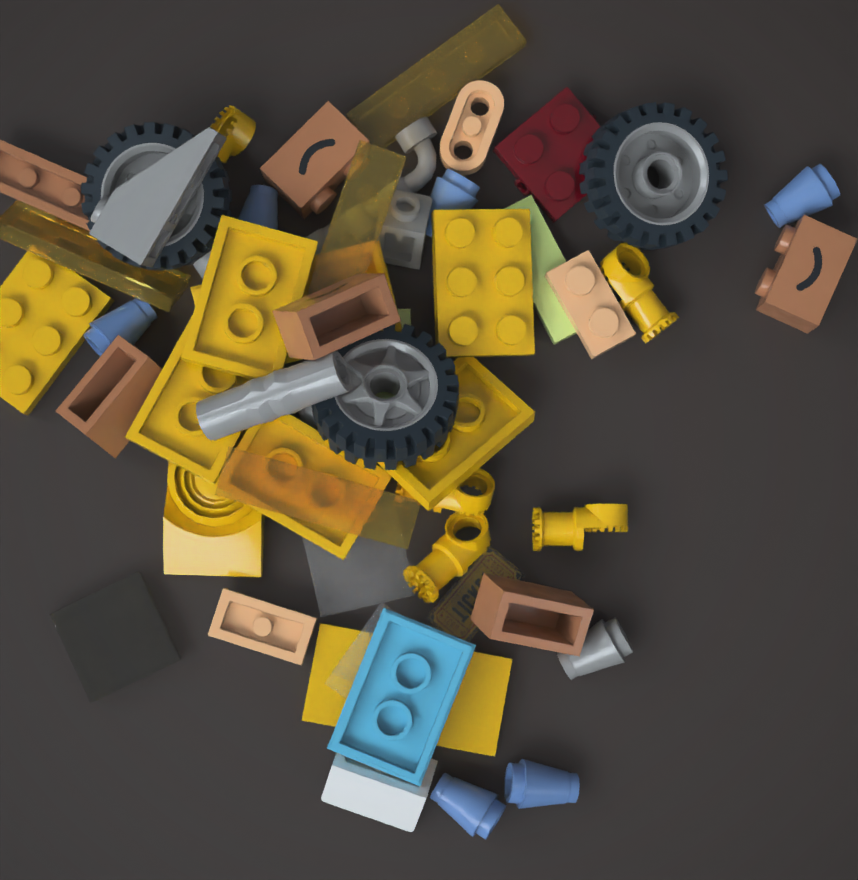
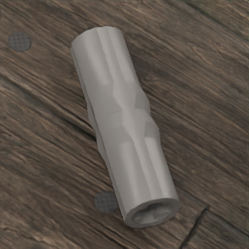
(273, 396)

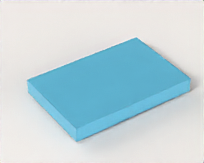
(401, 696)

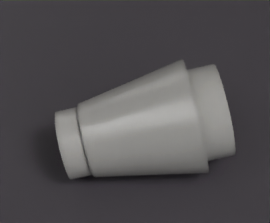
(603, 647)

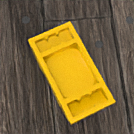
(207, 531)

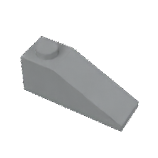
(150, 204)

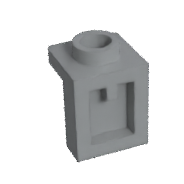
(405, 229)

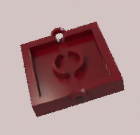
(548, 153)

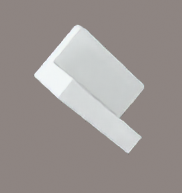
(376, 793)

